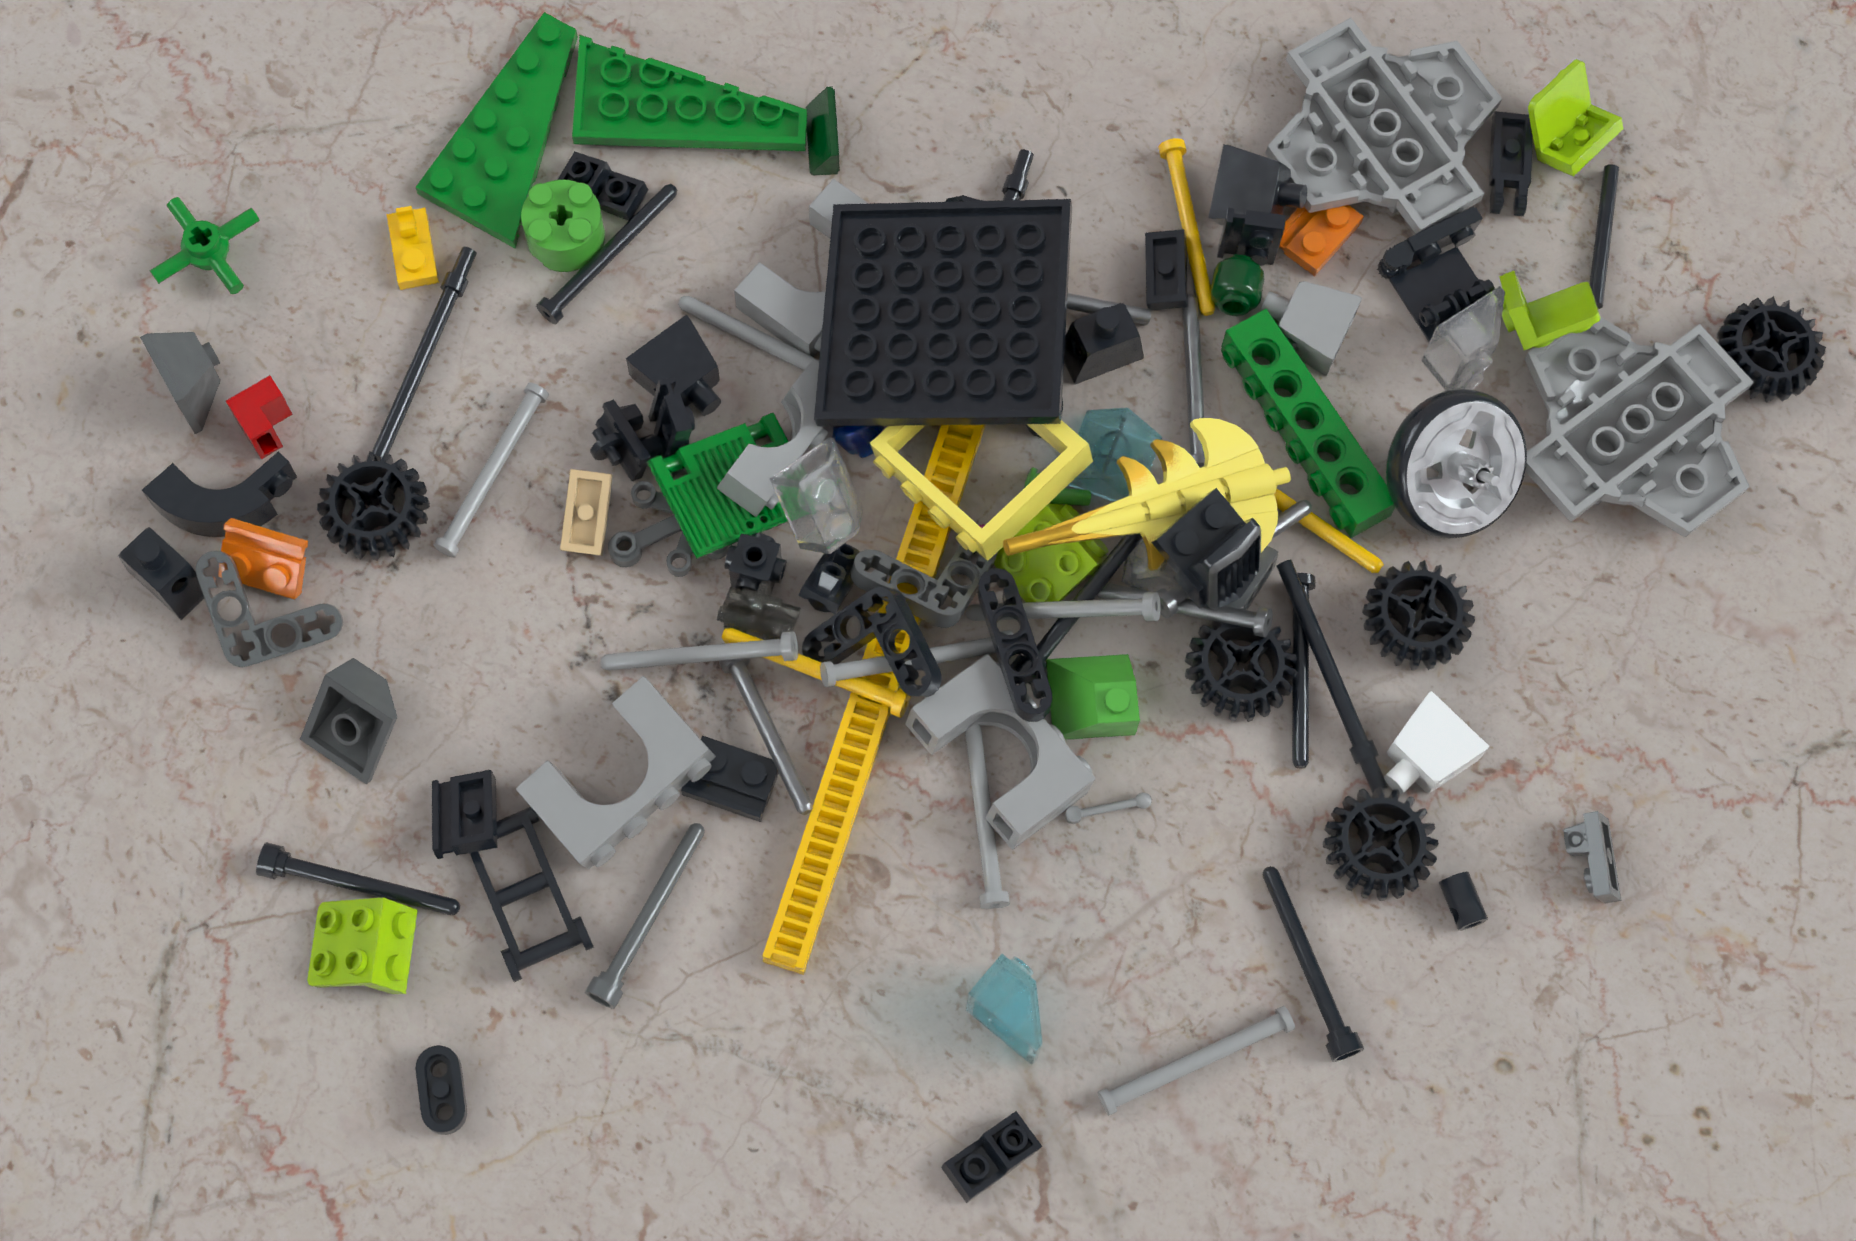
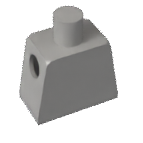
(1314, 321)

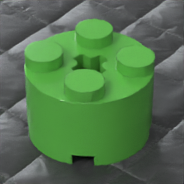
(562, 224)

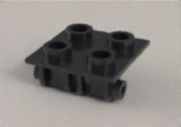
(1439, 289)

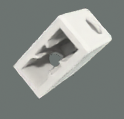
(1432, 747)

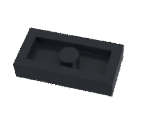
(1166, 269)

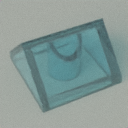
(1111, 436)

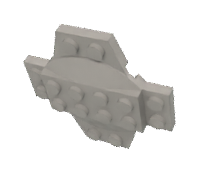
(1385, 126)
(1637, 425)

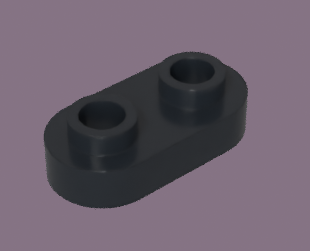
(441, 1091)

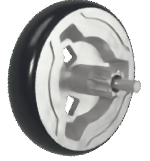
(1490, 464)

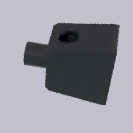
(1253, 184)
(1105, 341)
(682, 355)
(158, 568)

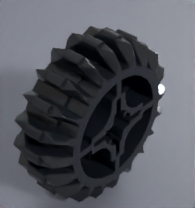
(1775, 336)
(386, 478)
(1432, 622)
(1219, 641)
(1388, 857)

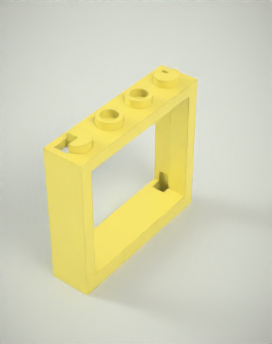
(987, 541)

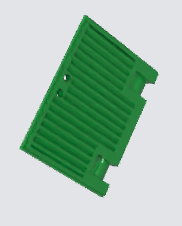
(702, 511)

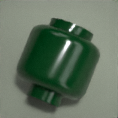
(1237, 285)

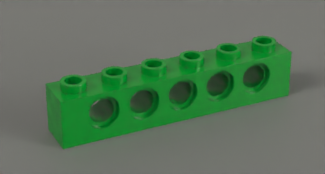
(1263, 338)

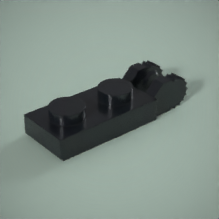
(1510, 160)
(1428, 243)

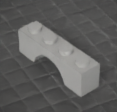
(750, 475)

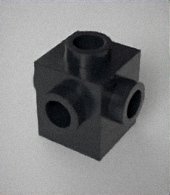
(767, 563)

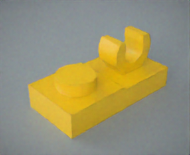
(412, 247)

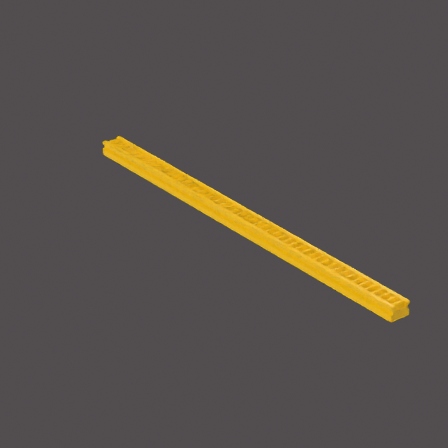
(862, 727)

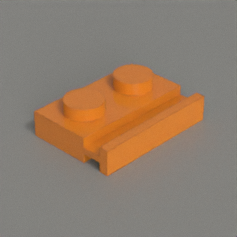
(1318, 235)
(265, 558)

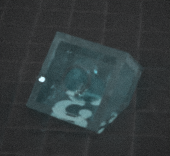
(1008, 1006)

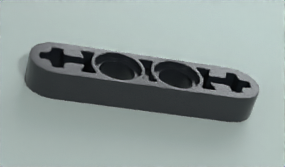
(1018, 643)

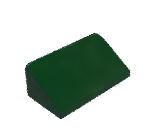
(823, 134)

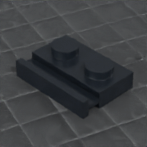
(1252, 235)
(672, 418)
(736, 780)
(464, 814)

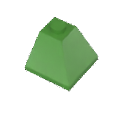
(1093, 696)

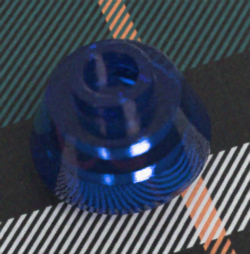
(856, 438)

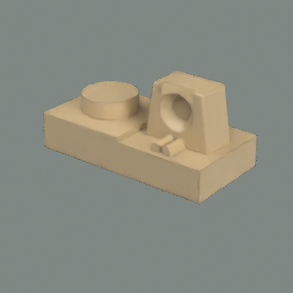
(586, 512)

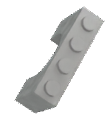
(781, 308)
(982, 698)
(673, 759)

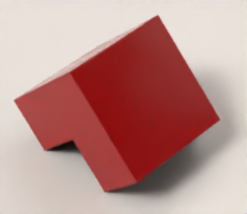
(258, 411)

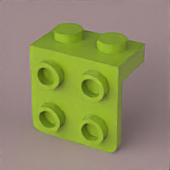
(1567, 125)
(1550, 316)
(1052, 570)
(363, 944)

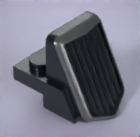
(1212, 551)

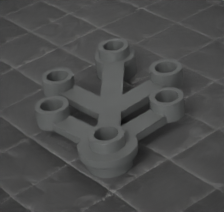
(655, 533)

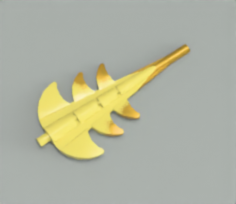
(1230, 465)

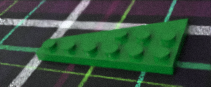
(662, 105)
(501, 143)

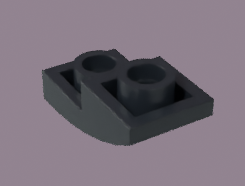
(614, 191)
(991, 1156)

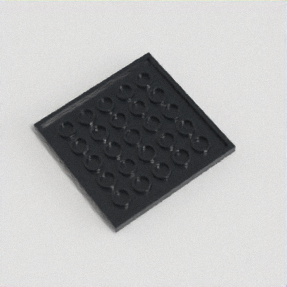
(945, 313)

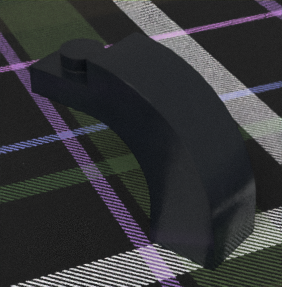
(207, 510)

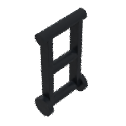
(576, 929)

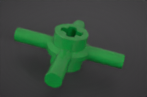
(202, 233)

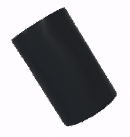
(1463, 901)

